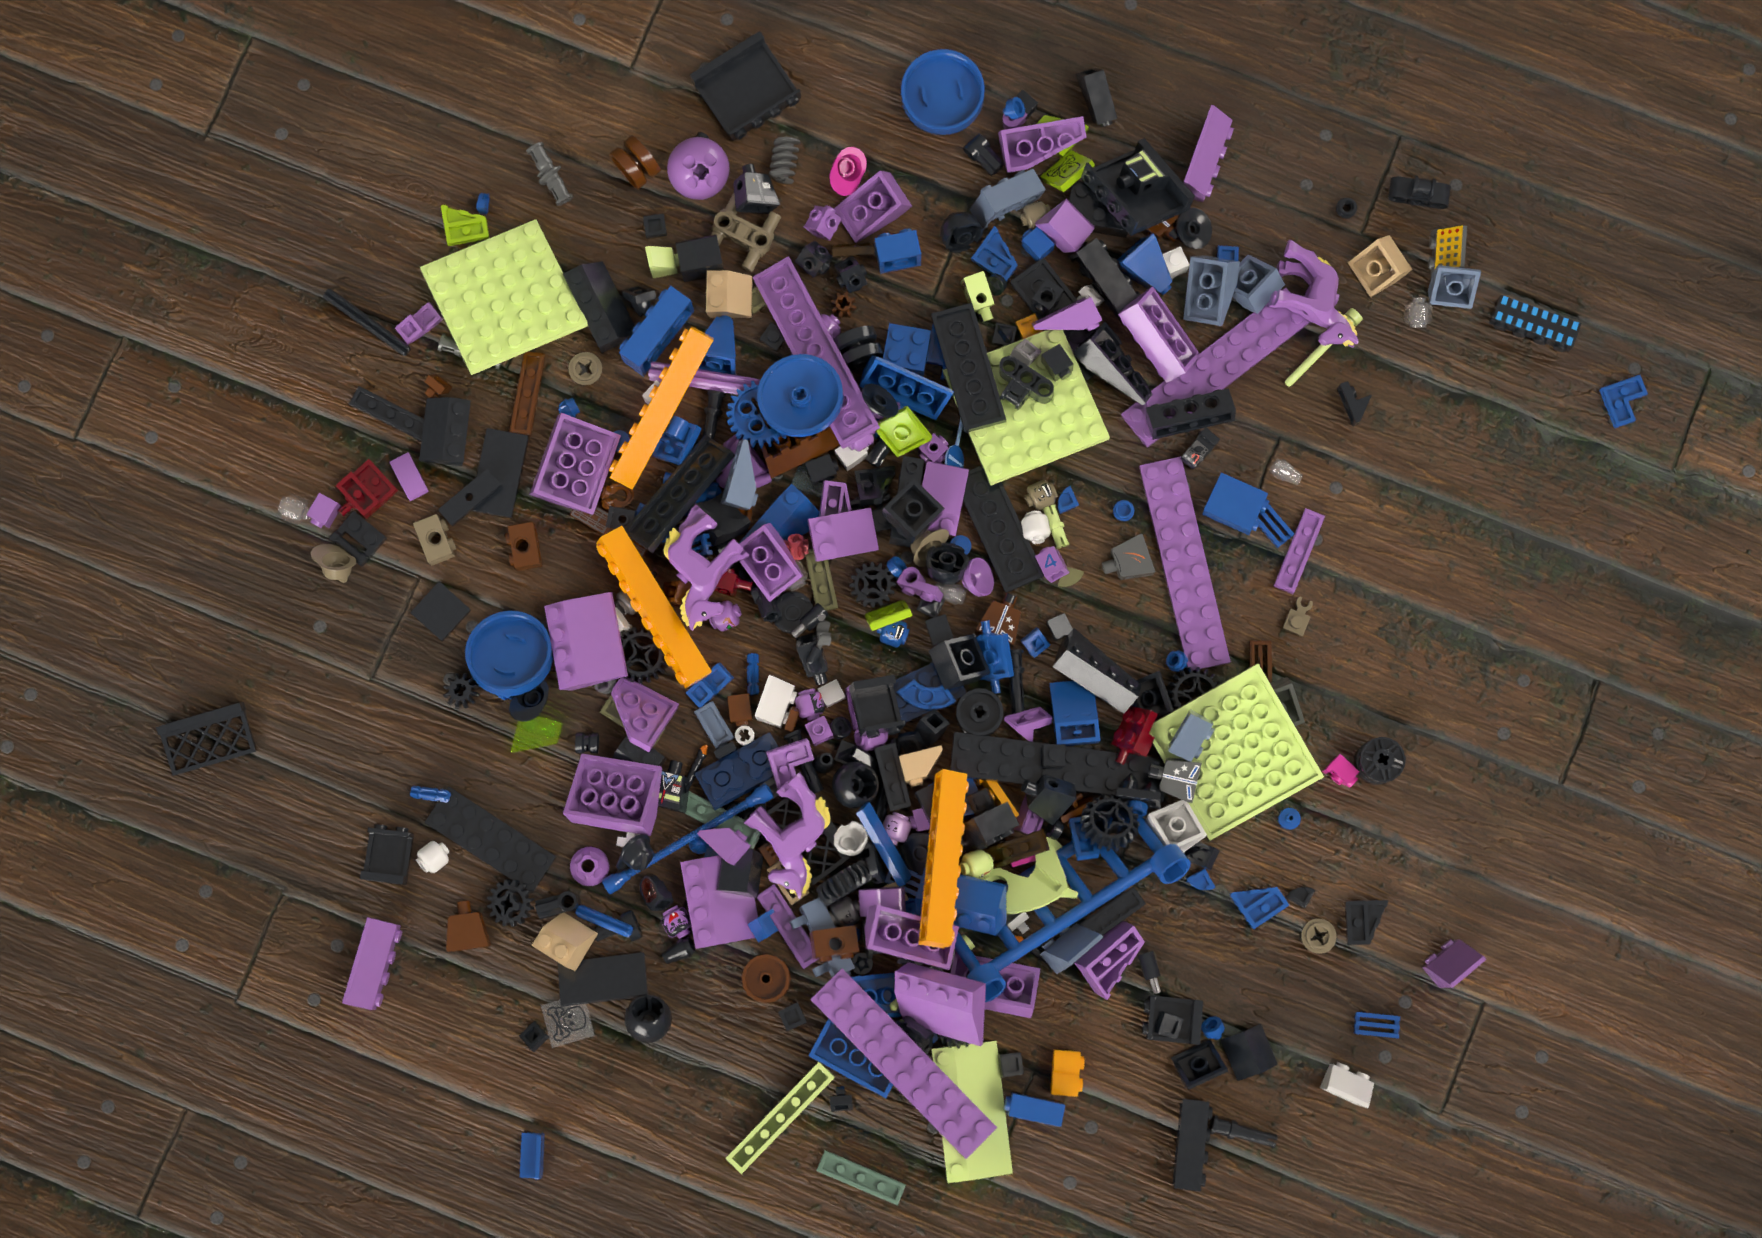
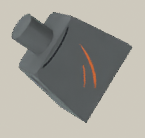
(1130, 560)

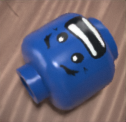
(894, 634)

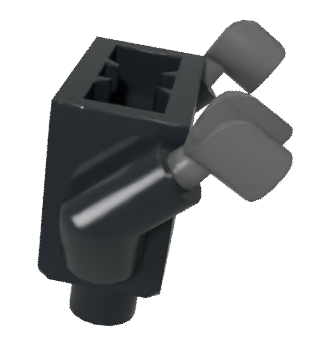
(812, 653)

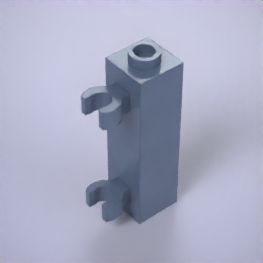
(817, 918)

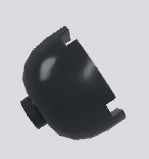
(959, 231)
(946, 563)

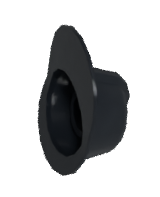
(530, 704)
(636, 853)

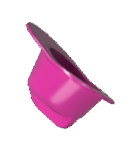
(847, 171)

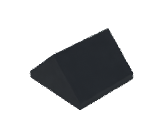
(698, 257)
(1153, 695)
(743, 876)
(1249, 1052)
(1199, 1064)

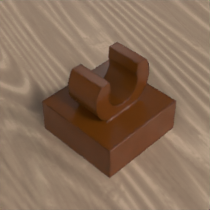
(437, 386)
(769, 854)

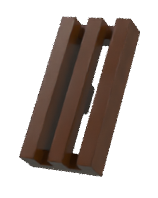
(1260, 656)

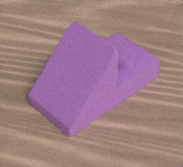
(1028, 720)

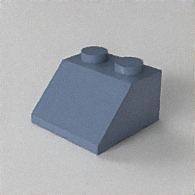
(1256, 284)
(1453, 286)
(1190, 736)

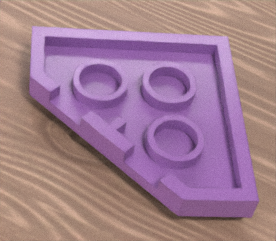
(642, 712)

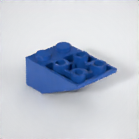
(1074, 714)

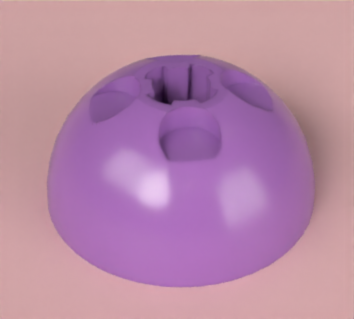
(698, 156)

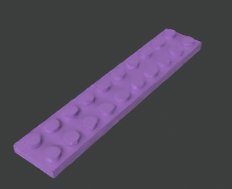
(809, 335)
(1222, 362)
(1184, 563)
(903, 1063)

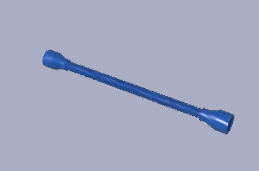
(759, 796)

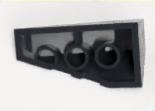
(1105, 358)

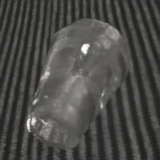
(1284, 471)
(953, 593)

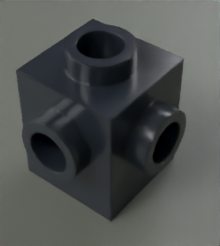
(814, 259)
(850, 274)

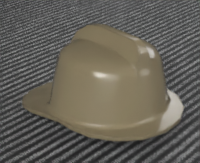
(925, 542)
(334, 561)

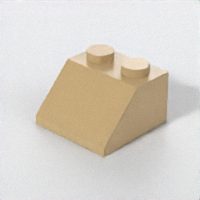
(1379, 265)
(729, 294)
(919, 764)
(565, 940)

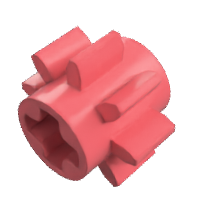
(797, 546)

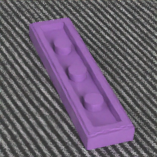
(1299, 551)
(796, 939)

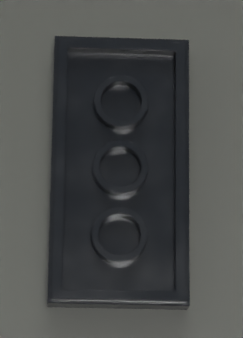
(504, 457)
(603, 980)

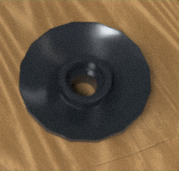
(1200, 228)
(880, 400)

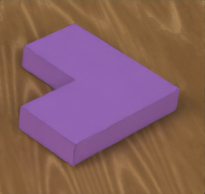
(786, 757)

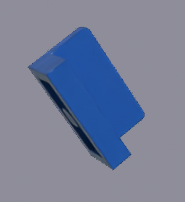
(532, 1155)

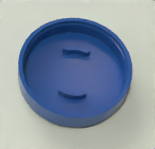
(942, 92)
(509, 653)

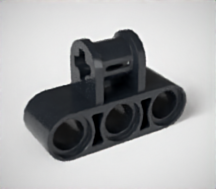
(1419, 192)
(1018, 391)

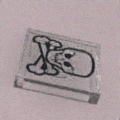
(567, 1023)

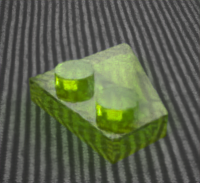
(536, 734)

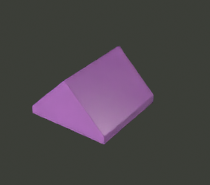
(1065, 227)

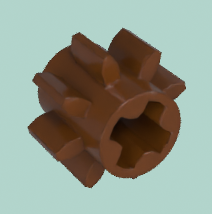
(847, 309)

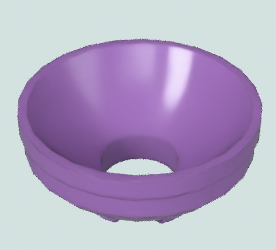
(982, 577)
(597, 874)

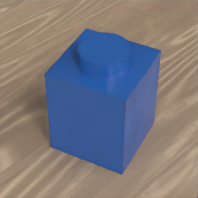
(1037, 243)

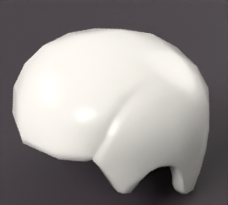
(850, 838)

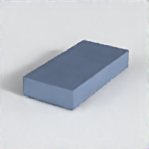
(714, 724)

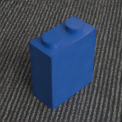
(1236, 504)
(1034, 1109)

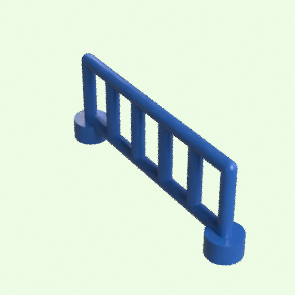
(1167, 863)

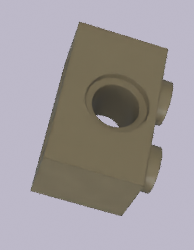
(426, 530)

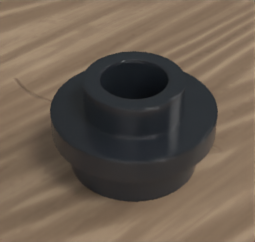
(1346, 202)

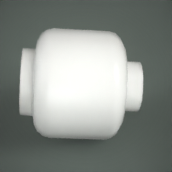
(1035, 527)
(432, 857)

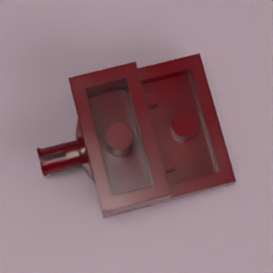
(365, 490)
(730, 583)
(1134, 733)

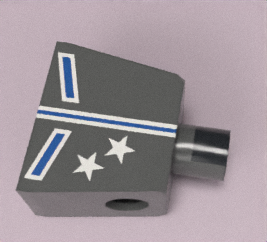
(1178, 777)

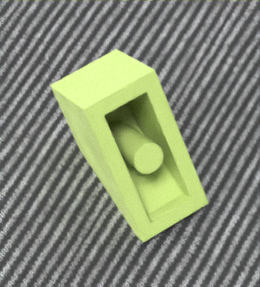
(662, 261)

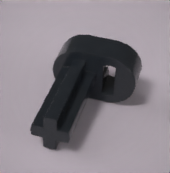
(626, 917)

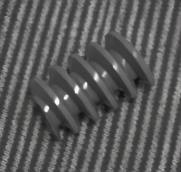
(782, 159)

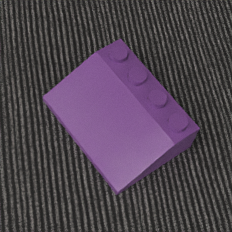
(575, 464)
(585, 641)
(614, 794)
(715, 914)
(942, 1002)

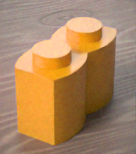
(1065, 1073)

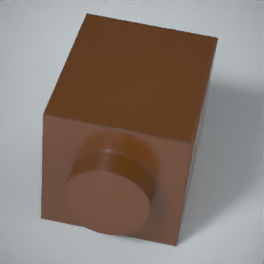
(740, 709)

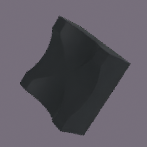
(729, 520)

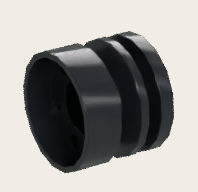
(1368, 754)

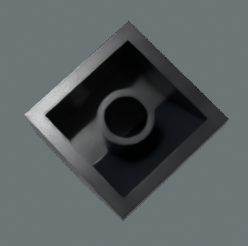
(633, 753)

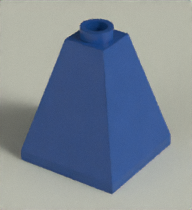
(1146, 264)
(721, 353)

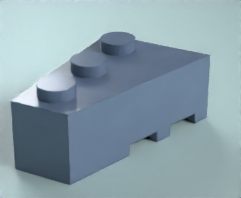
(1007, 196)

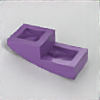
(420, 323)
(409, 476)

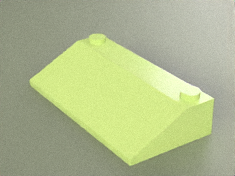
(978, 1076)

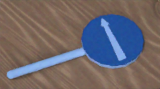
(954, 455)

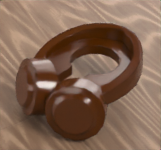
(611, 490)

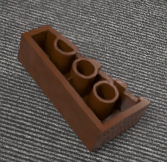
(797, 450)

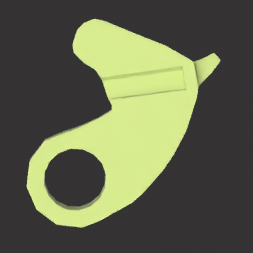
(1039, 889)

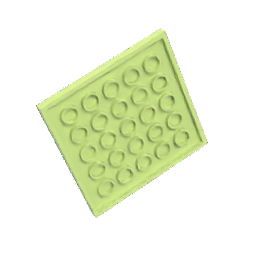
(503, 297)
(1038, 430)
(1250, 757)

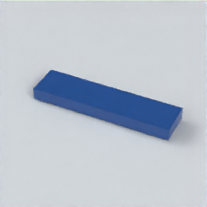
(884, 844)

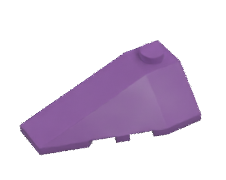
(1035, 143)

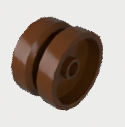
(635, 162)
(753, 978)

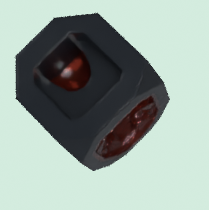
(655, 893)

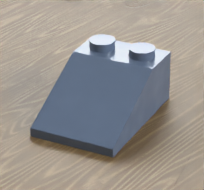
(1210, 289)
(740, 484)
(1069, 947)

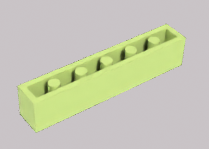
(780, 1117)

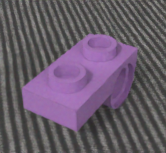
(919, 586)

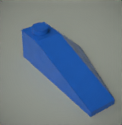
(788, 514)

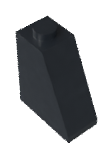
(1097, 96)

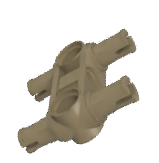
(745, 233)

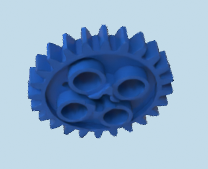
(744, 423)

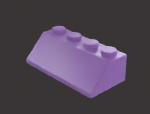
(1207, 153)
(1159, 335)
(898, 935)
(372, 963)
(1020, 987)

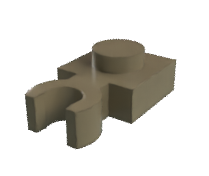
(1297, 620)

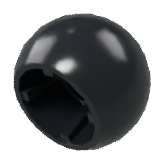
(855, 784)
(648, 1018)

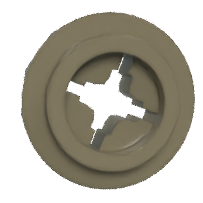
(585, 359)
(1328, 939)

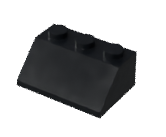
(445, 431)

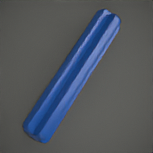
(604, 921)

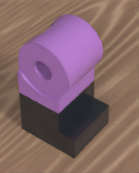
(1030, 107)

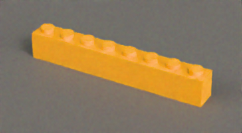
(661, 407)
(653, 607)
(943, 859)

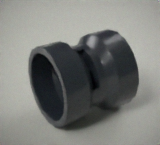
(587, 742)

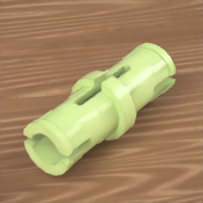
(1056, 527)

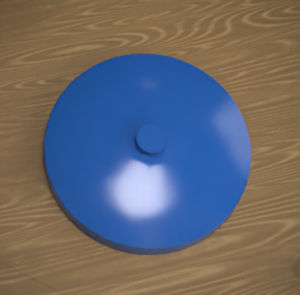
(800, 395)

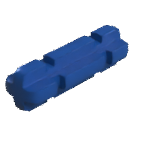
(753, 674)
(430, 794)

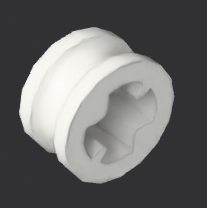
(750, 733)

